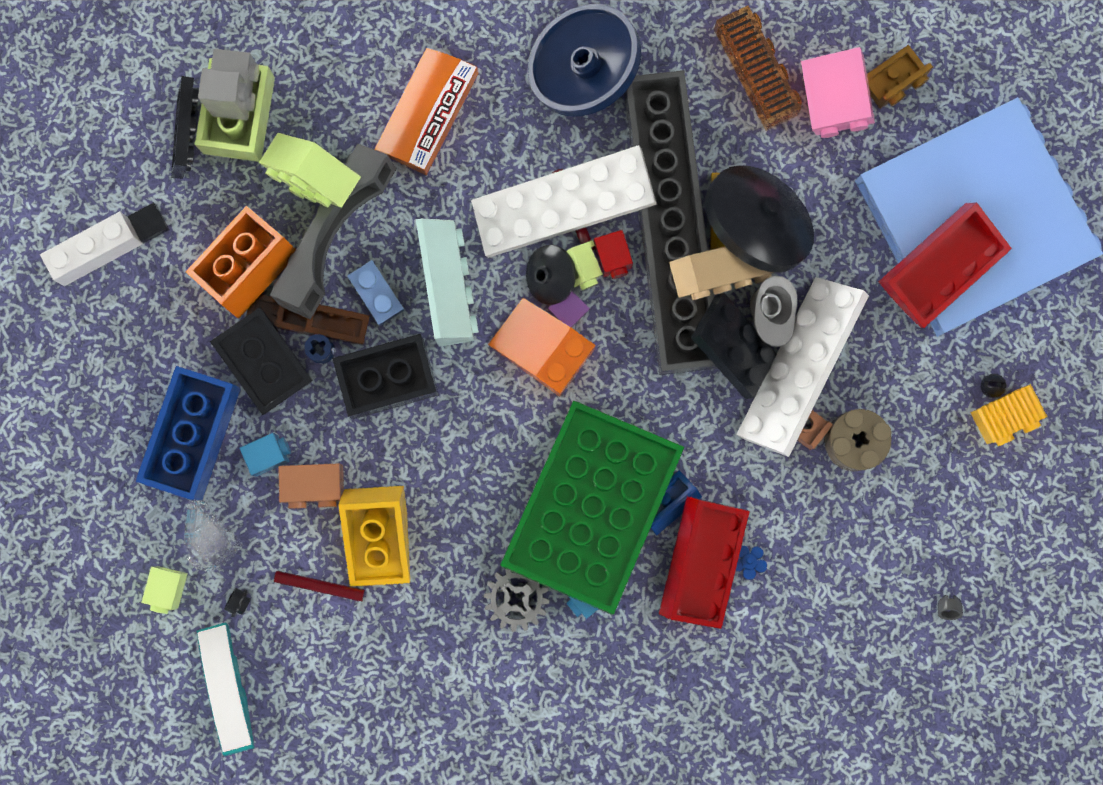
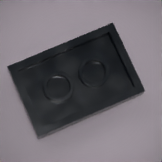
(184, 127)
(734, 346)
(261, 361)

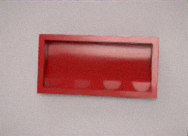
(945, 264)
(703, 563)

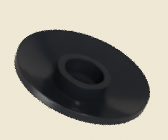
(559, 273)

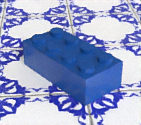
(188, 434)

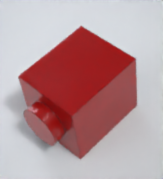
(613, 254)

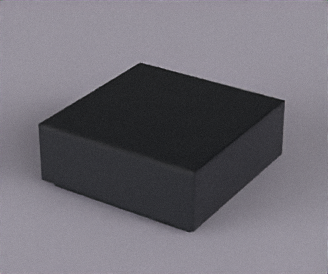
(148, 222)

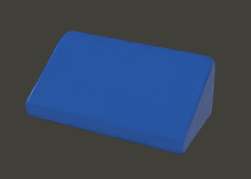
(674, 501)

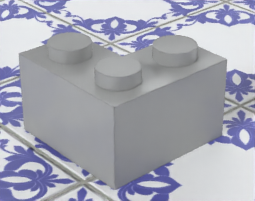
(229, 84)

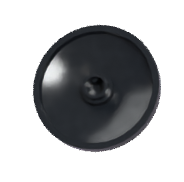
(759, 218)

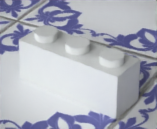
(91, 249)

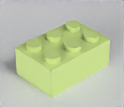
(234, 136)
(309, 170)

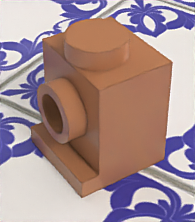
(819, 427)

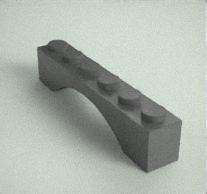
(302, 282)

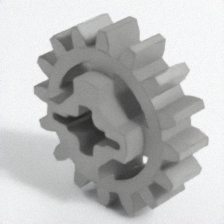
(501, 611)

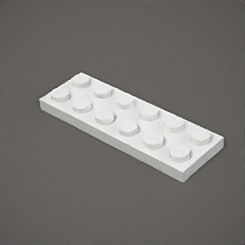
(564, 201)
(802, 366)

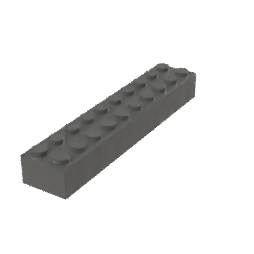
(675, 226)

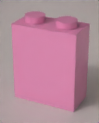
(838, 92)

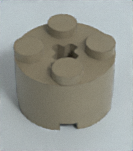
(873, 433)

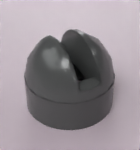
(953, 604)

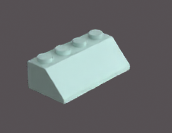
(445, 281)

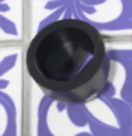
(993, 391)

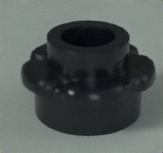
(237, 602)

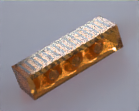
(757, 67)

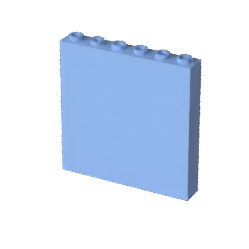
(1015, 182)

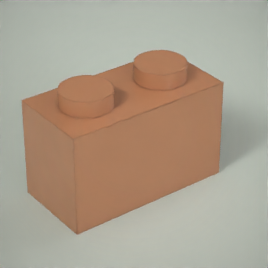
(311, 484)

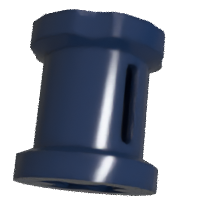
(310, 349)

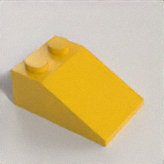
(375, 535)

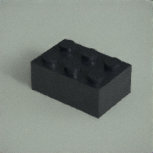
(385, 376)

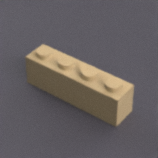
(713, 270)

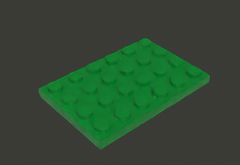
(592, 507)

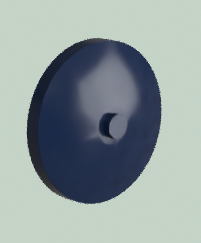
(584, 60)

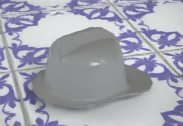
(774, 310)

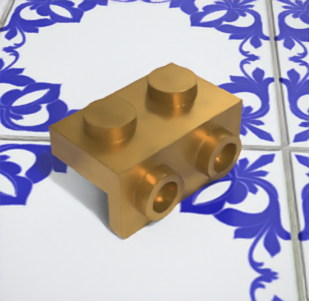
(896, 76)

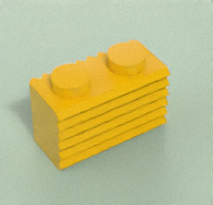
(1008, 415)

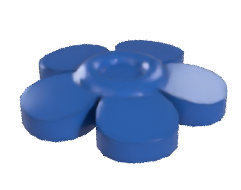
(750, 562)

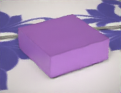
(569, 310)

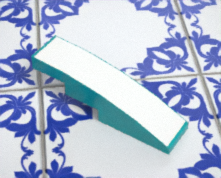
(225, 689)

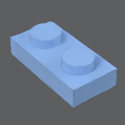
(375, 293)

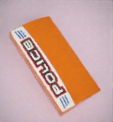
(427, 110)

